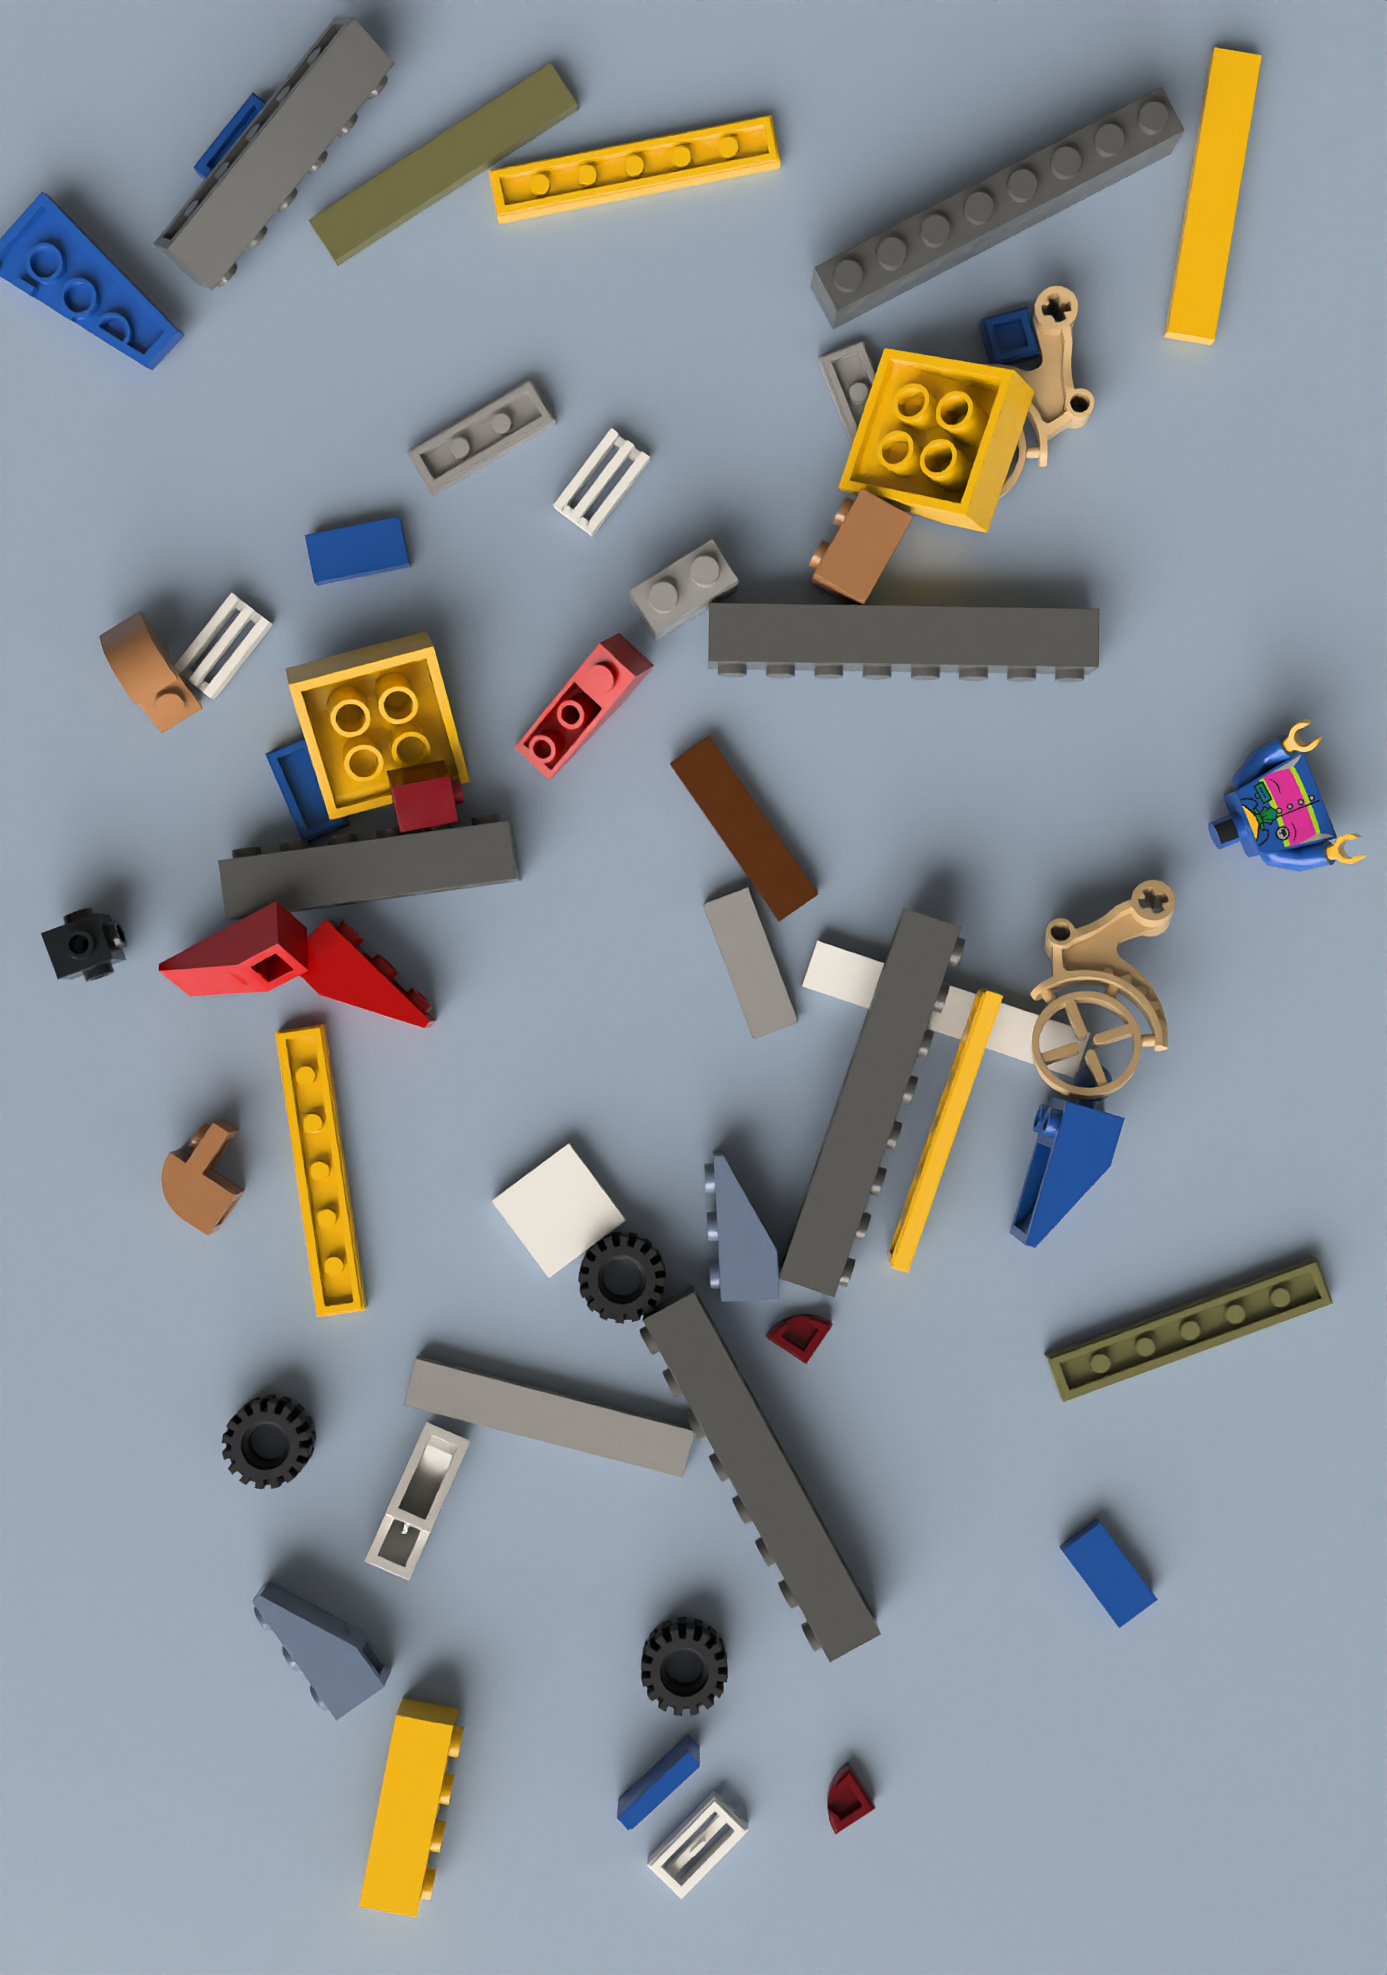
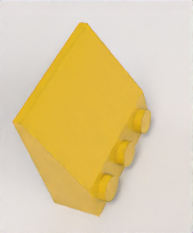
(938, 437)
(371, 716)

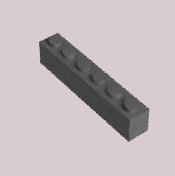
(276, 153)
(370, 869)

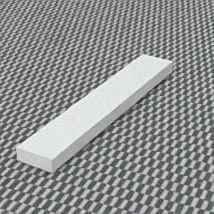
(855, 980)

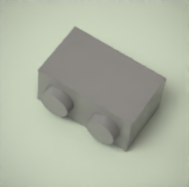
(683, 590)

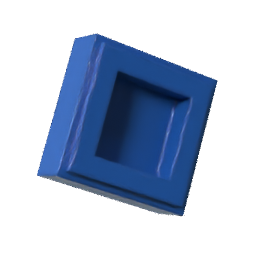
(1009, 337)

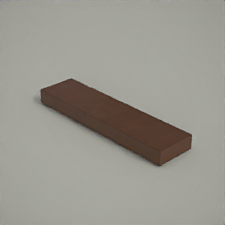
(743, 828)

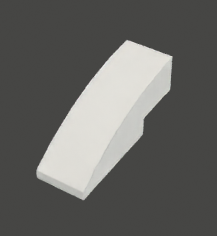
(417, 1501)

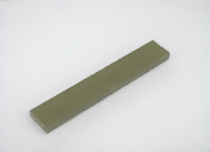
(444, 164)
(1188, 1328)

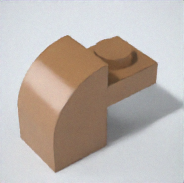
(148, 673)
(192, 1184)

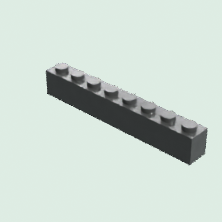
(996, 208)
(903, 640)
(869, 1102)
(761, 1474)

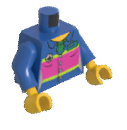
(1280, 809)

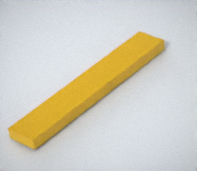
(634, 169)
(1212, 196)
(943, 1128)
(321, 1170)

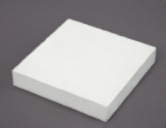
(559, 1210)

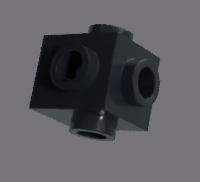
(85, 945)

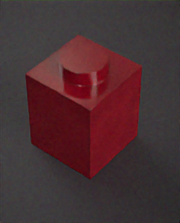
(424, 795)

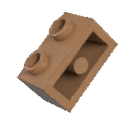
(860, 548)

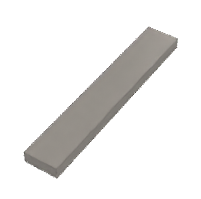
(549, 1416)

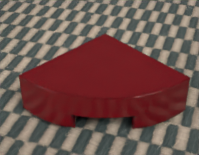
(800, 1334)
(847, 1799)

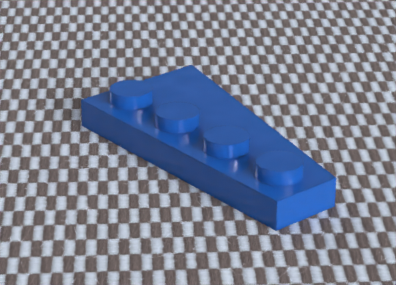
(73, 276)

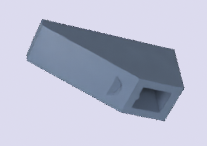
(745, 1249)
(327, 1650)

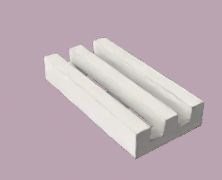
(625, 450)
(209, 633)
(724, 1815)

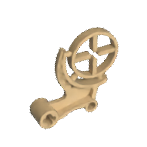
(1052, 380)
(1092, 958)

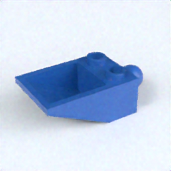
(1068, 1158)

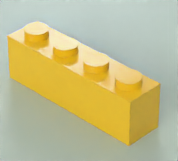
(409, 1808)

